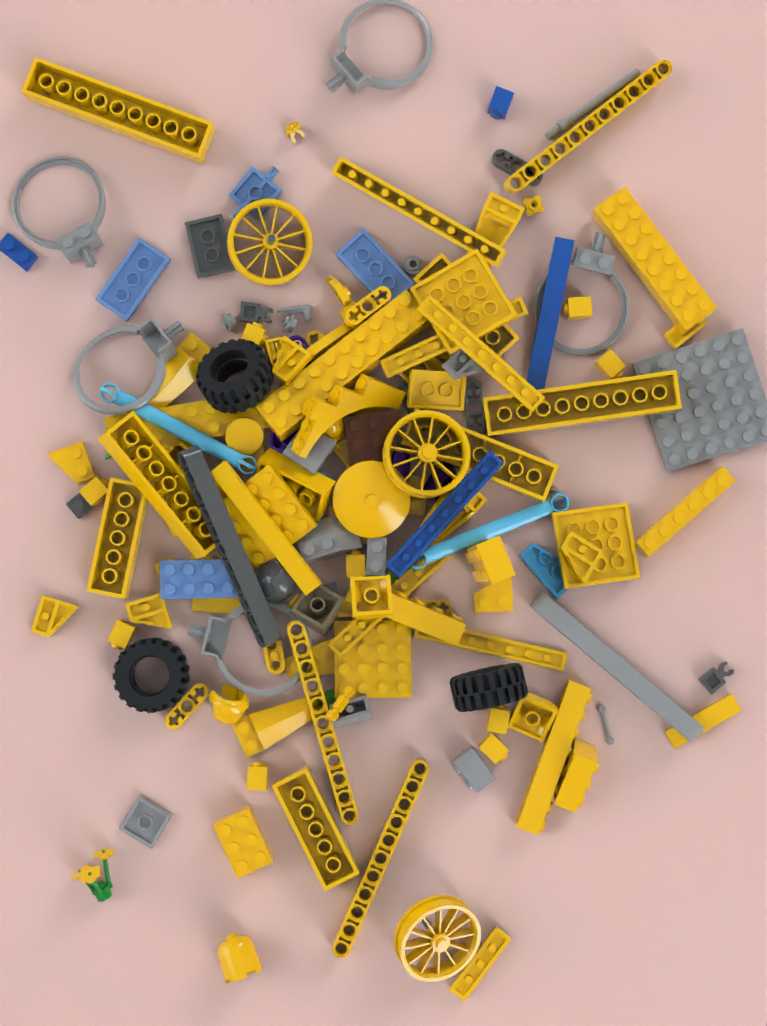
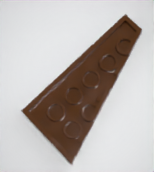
(367, 435)

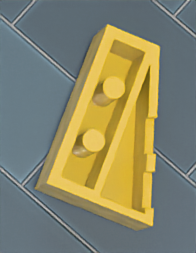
(577, 776)

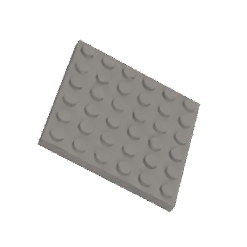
(719, 400)

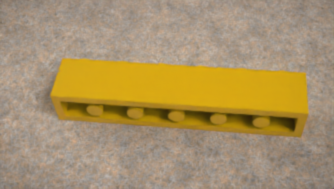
(684, 511)

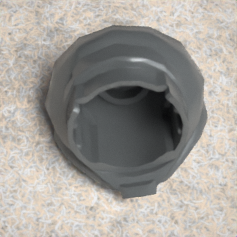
(274, 581)

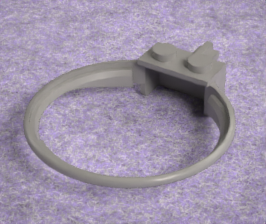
(353, 77)
(80, 241)
(598, 262)
(160, 344)
(215, 640)

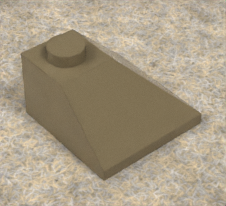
(318, 609)

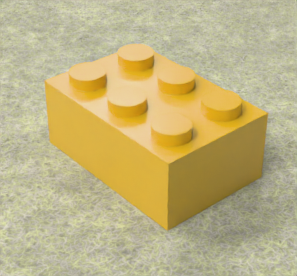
(243, 841)

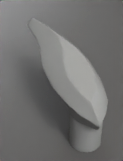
(298, 309)

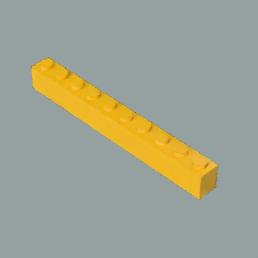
(418, 211)

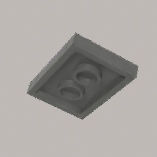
(209, 246)

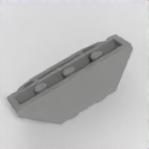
(327, 541)

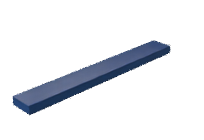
(549, 312)
(444, 514)

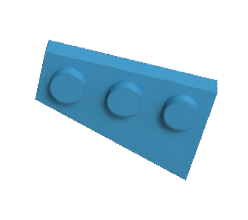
(545, 568)

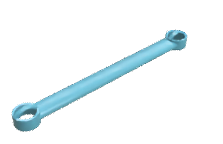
(181, 430)
(491, 530)

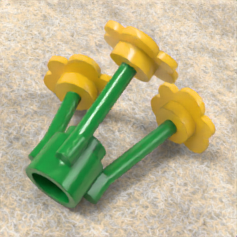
(89, 875)

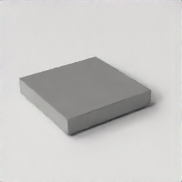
(316, 456)
(145, 821)

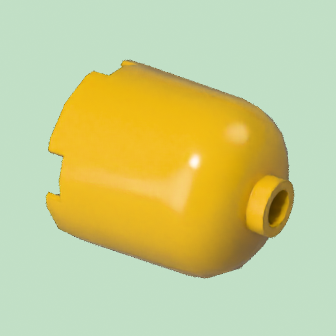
(238, 957)

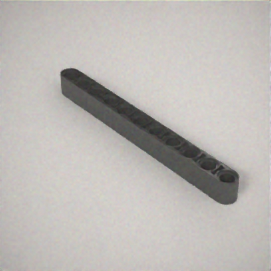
(229, 546)

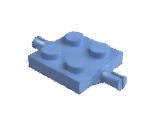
(255, 187)

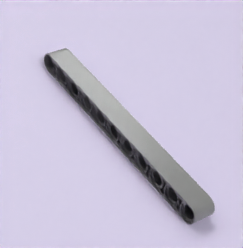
(617, 667)

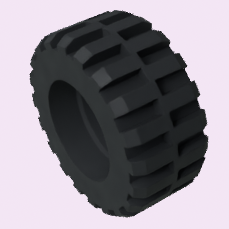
(224, 362)
(126, 681)
(488, 687)

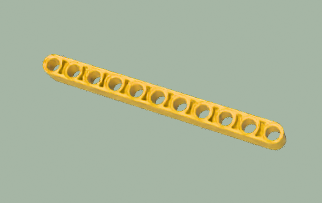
(595, 122)
(325, 731)
(379, 866)

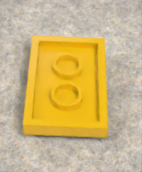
(435, 390)

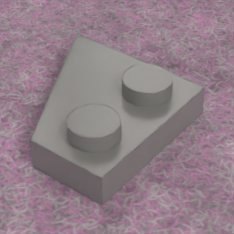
(461, 365)

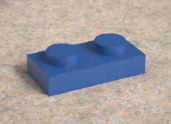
(17, 252)

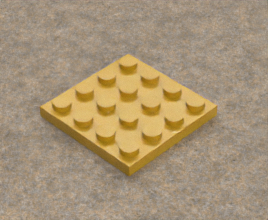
(469, 294)
(281, 506)
(607, 529)
(377, 663)

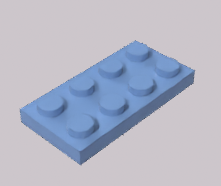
(373, 265)
(133, 279)
(195, 579)

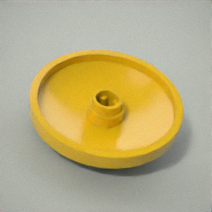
(369, 501)

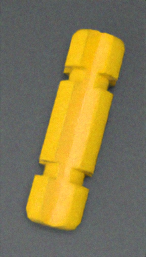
(340, 703)

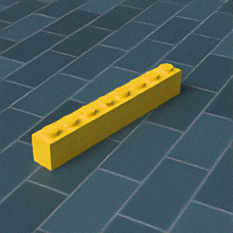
(552, 757)

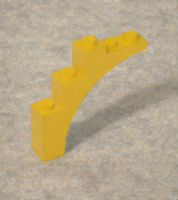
(341, 402)

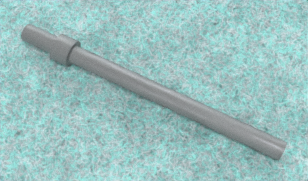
(563, 124)

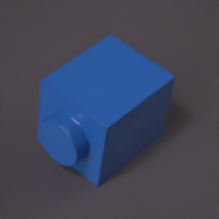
(500, 103)

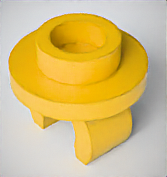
(293, 128)

